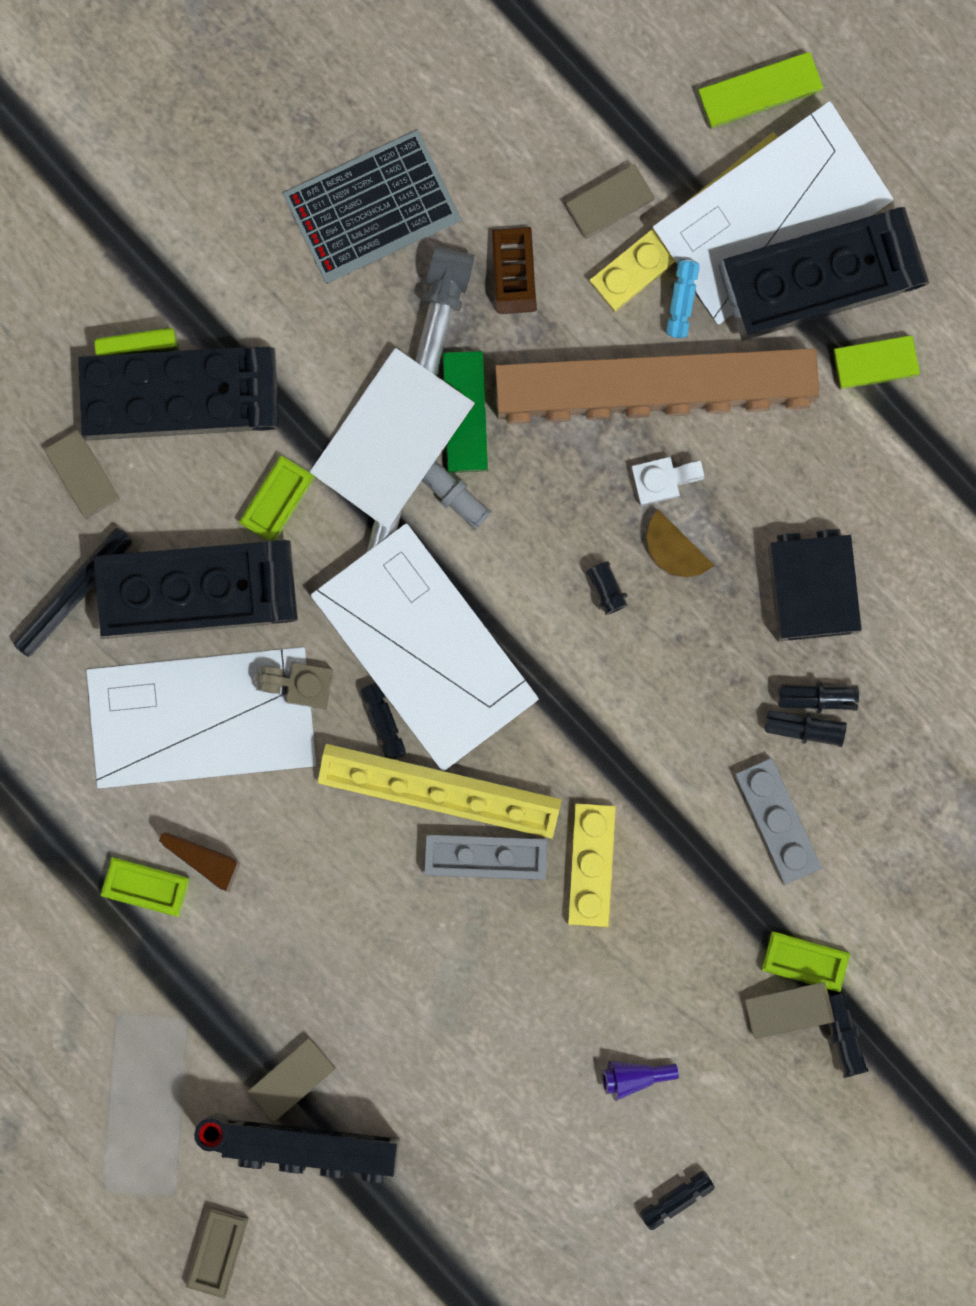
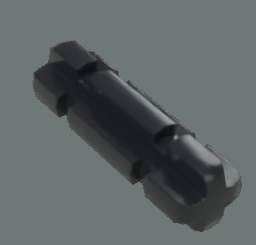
(383, 721)
(677, 1200)

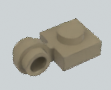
(307, 684)

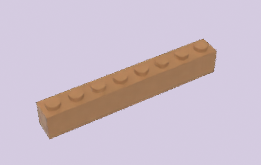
(657, 385)

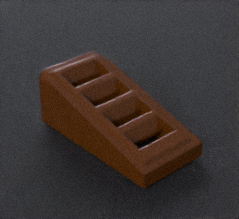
(514, 295)
(211, 864)

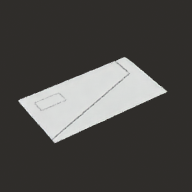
(786, 190)
(424, 647)
(196, 719)

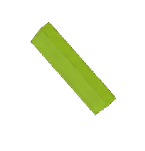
(760, 90)

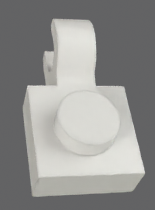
(659, 481)

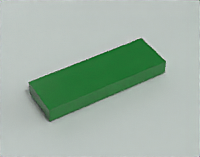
(469, 443)

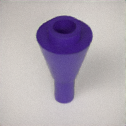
(628, 1078)

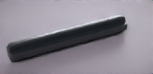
(68, 596)

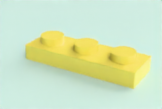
(591, 865)

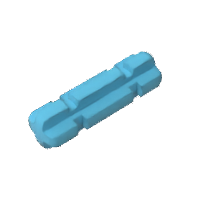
(682, 298)

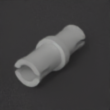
(456, 496)

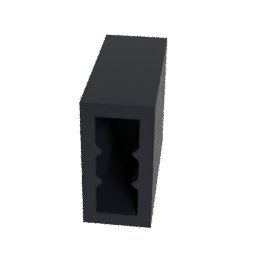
(814, 586)

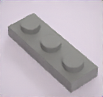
(778, 821)
(485, 857)

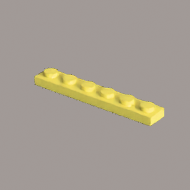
(647, 257)
(439, 791)

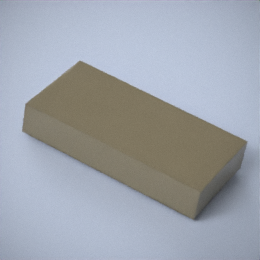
(610, 201)
(82, 474)
(789, 1010)
(291, 1079)
(217, 1253)

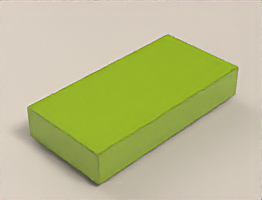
(141, 342)
(876, 362)
(277, 499)
(145, 887)
(805, 961)

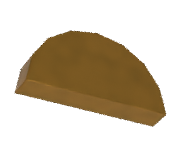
(673, 550)

